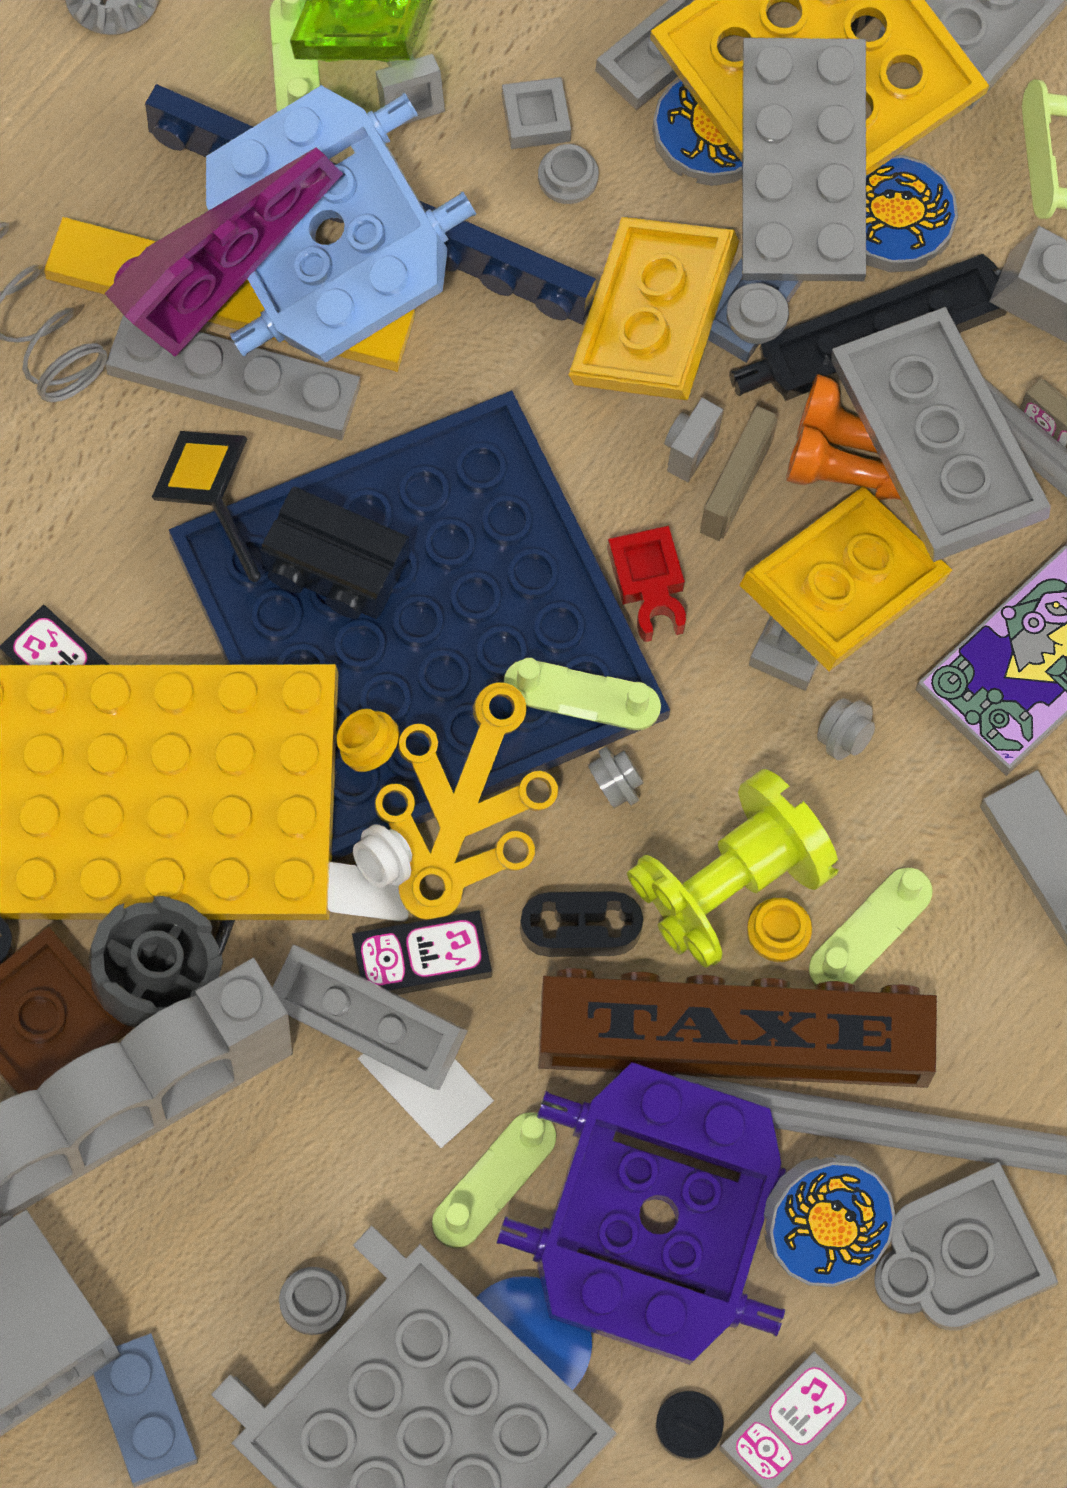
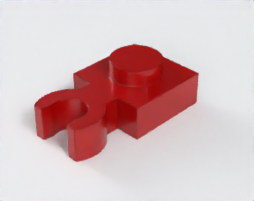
(648, 572)

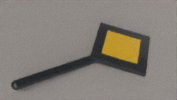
(200, 474)

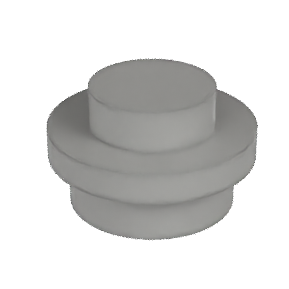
(568, 174)
(757, 313)
(846, 728)
(616, 777)
(312, 1300)

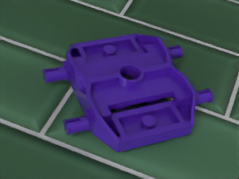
(602, 1202)

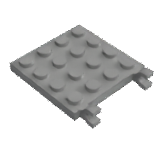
(418, 1397)

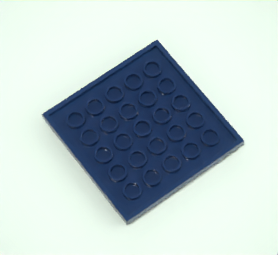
(486, 583)

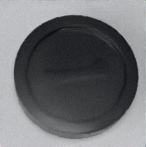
(689, 1425)

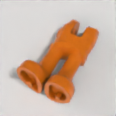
(817, 460)

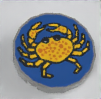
(691, 141)
(907, 215)
(829, 1220)

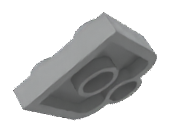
(963, 1254)

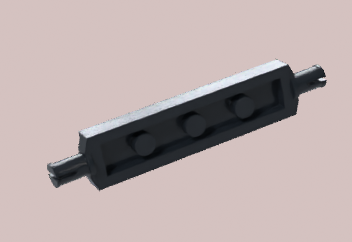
(806, 349)

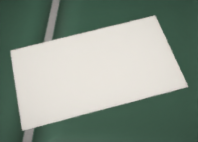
(440, 1111)

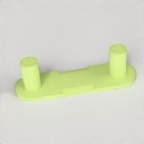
(291, 76)
(1036, 112)
(584, 694)
(872, 927)
(493, 1180)

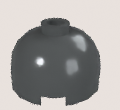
(151, 958)

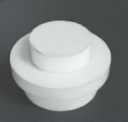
(383, 856)

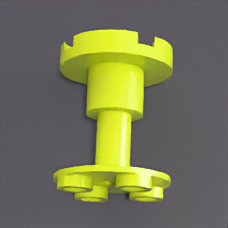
(752, 855)

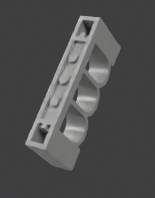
(140, 1084)

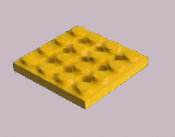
(898, 115)

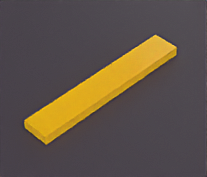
(92, 255)

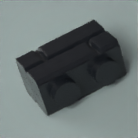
(334, 554)

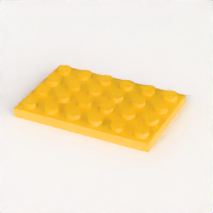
(167, 788)

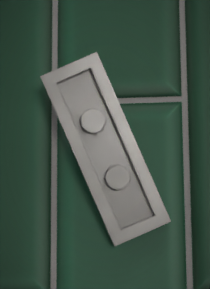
(1036, 839)
(368, 1017)

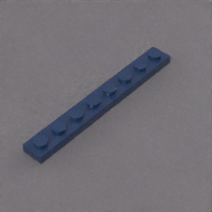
(496, 261)

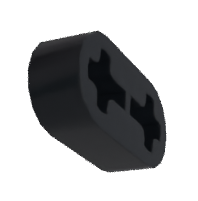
(581, 909)

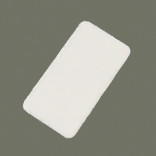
(354, 895)

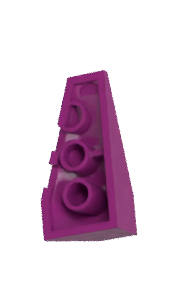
(199, 266)

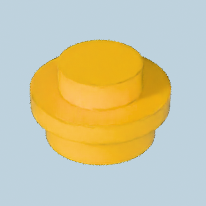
(367, 739)
(779, 929)

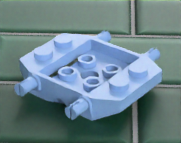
(389, 248)

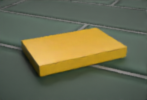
(654, 308)
(845, 578)

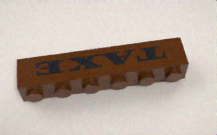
(738, 1029)

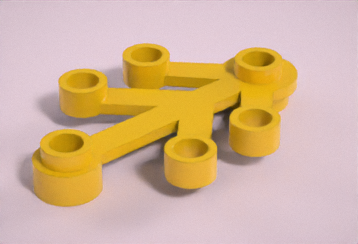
(460, 812)

